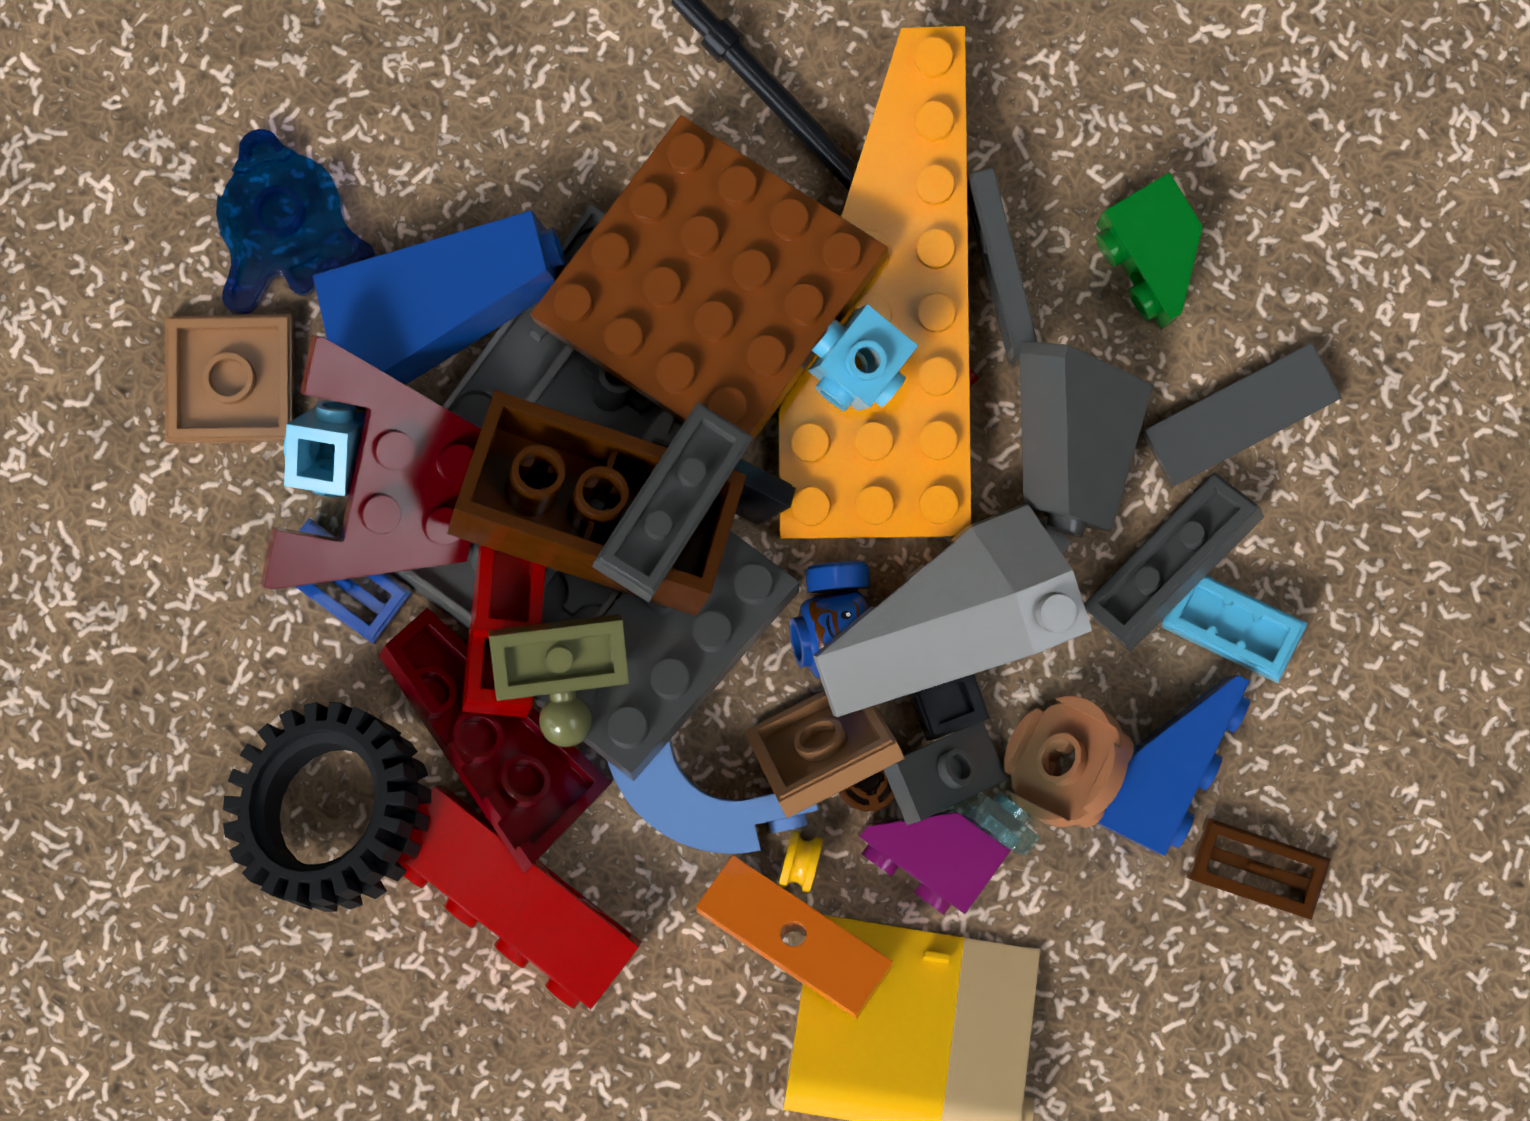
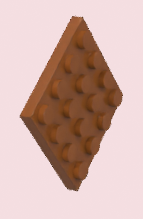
(709, 281)

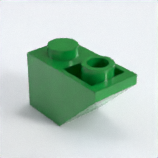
(1156, 244)

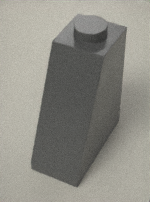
(1077, 435)

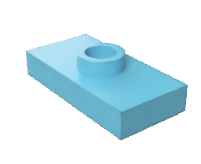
(1237, 627)

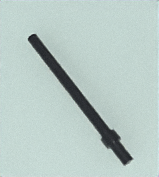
(725, 44)

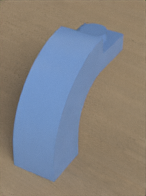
(697, 818)

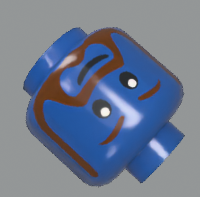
(821, 621)

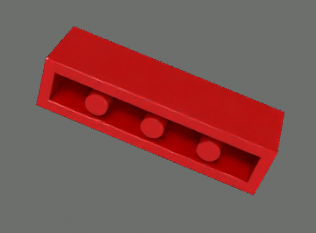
(531, 913)

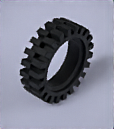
(263, 789)

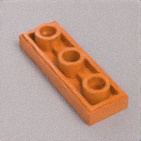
(761, 916)

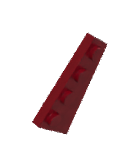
(507, 764)

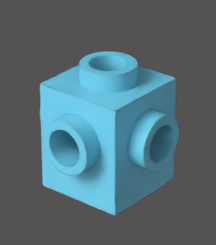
(882, 354)
(323, 448)

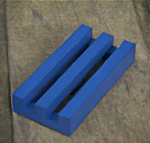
(385, 612)

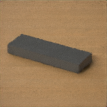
(1000, 263)
(1241, 415)
(672, 502)
(1173, 561)

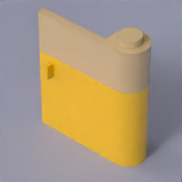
(932, 1043)

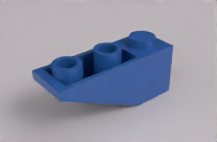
(1172, 767)

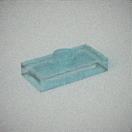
(1002, 821)

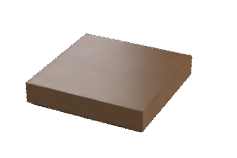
(229, 378)
(816, 755)

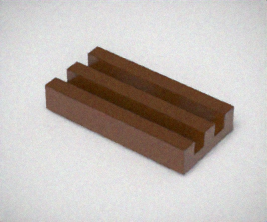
(1205, 851)

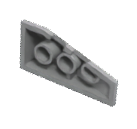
(973, 607)

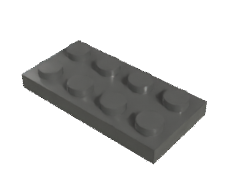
(681, 656)

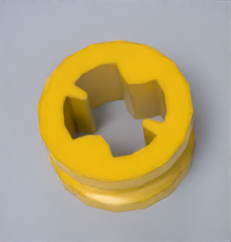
(800, 861)

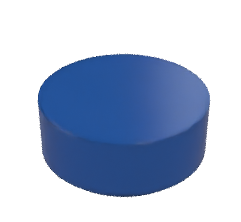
(837, 577)

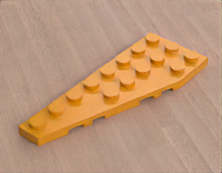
(904, 463)

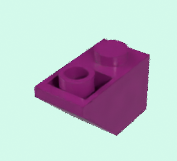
(941, 852)

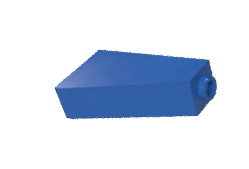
(438, 295)

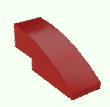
(504, 596)

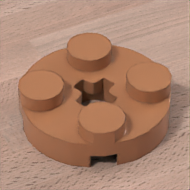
(1093, 779)

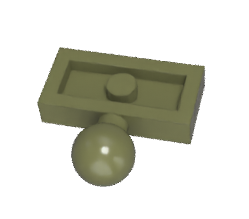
(558, 662)

